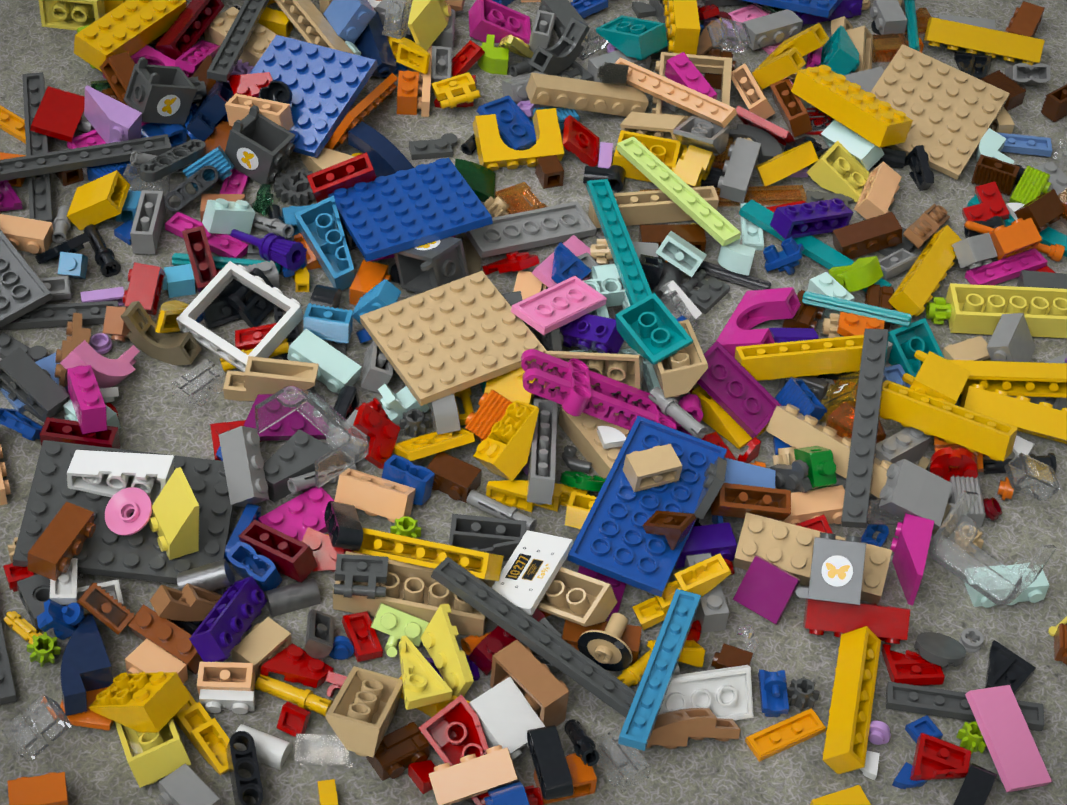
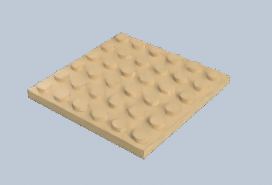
(945, 104)
(450, 337)

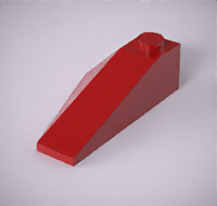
(455, 734)

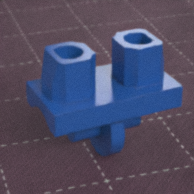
(784, 259)
(60, 618)
(773, 693)

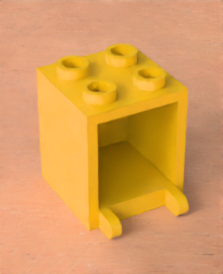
(937, 377)

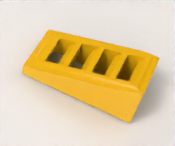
(691, 654)

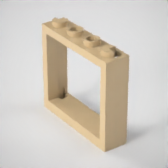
(704, 64)

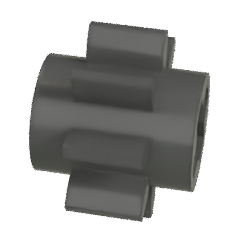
(201, 89)
(414, 423)
(802, 693)

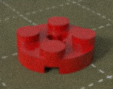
(947, 457)

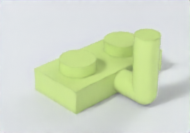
(398, 624)

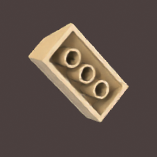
(620, 367)
(683, 369)
(578, 598)
(364, 710)

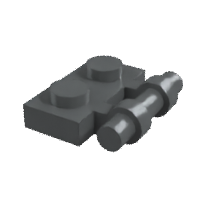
(709, 291)
(361, 569)

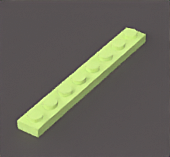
(678, 191)

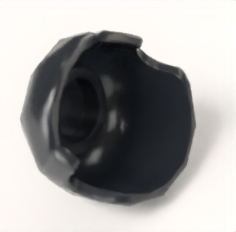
(276, 91)

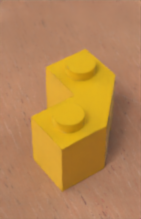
(694, 165)

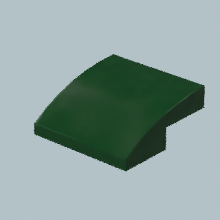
(478, 178)

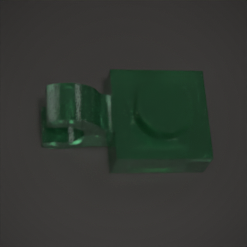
(263, 199)

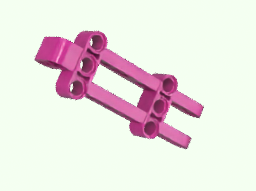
(576, 392)

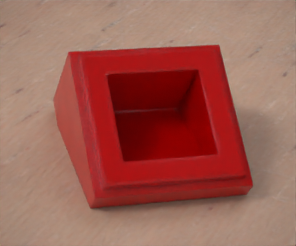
(419, 774)

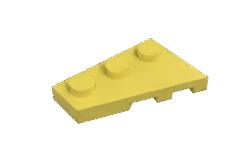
(442, 647)

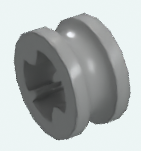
(976, 636)

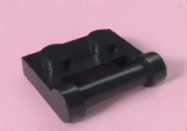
(256, 307)

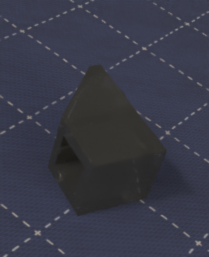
(613, 73)

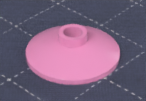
(122, 505)

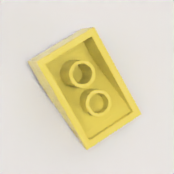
(70, 13)
(428, 20)
(839, 172)
(176, 517)
(153, 754)

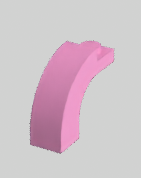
(106, 371)

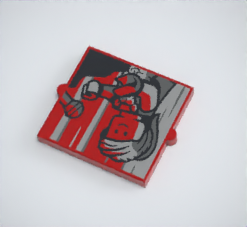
(818, 120)

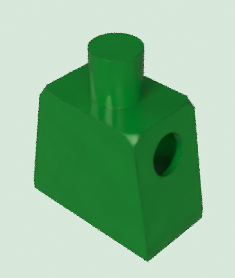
(820, 464)

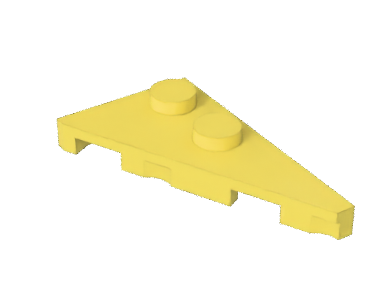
(516, 46)
(419, 679)

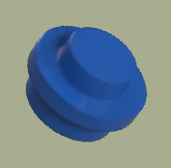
(342, 648)

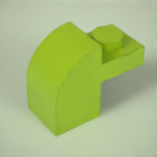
(495, 58)
(858, 275)

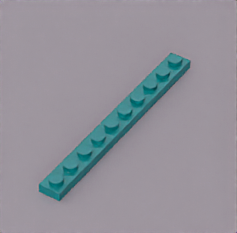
(618, 240)

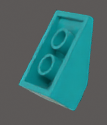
(635, 36)
(840, 53)
(652, 329)
(907, 341)

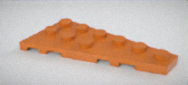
(362, 110)

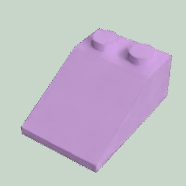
(111, 118)

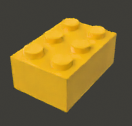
(663, 148)

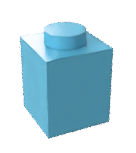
(179, 281)

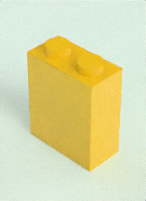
(98, 200)

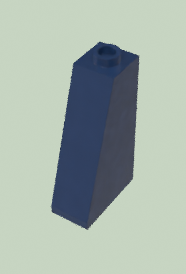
(376, 46)

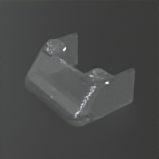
(345, 441)
(955, 551)

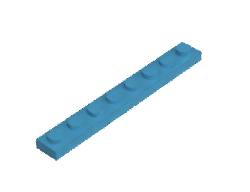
(659, 670)

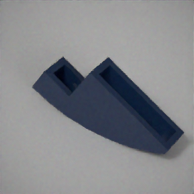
(210, 110)
(382, 153)
(84, 666)

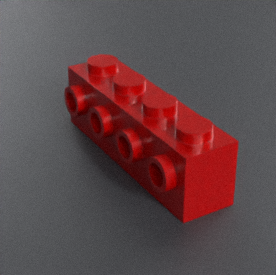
(842, 618)

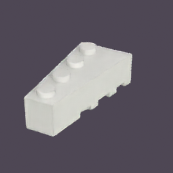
(110, 472)

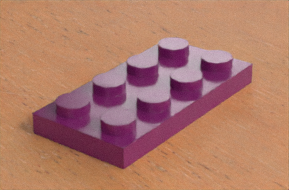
(737, 390)

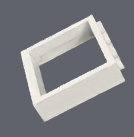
(219, 346)

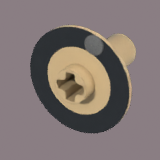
(606, 646)

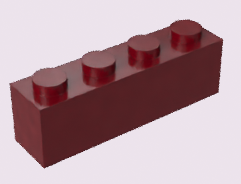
(188, 27)

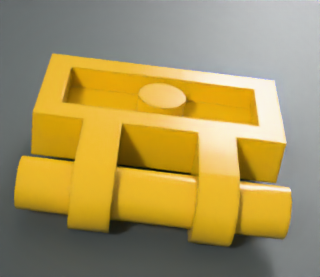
(455, 86)

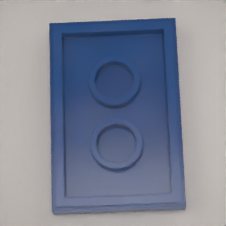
(513, 124)

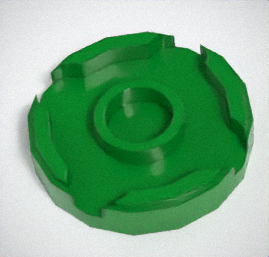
(582, 481)

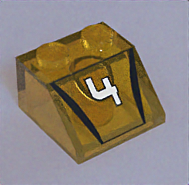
(843, 390)

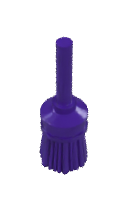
(276, 248)

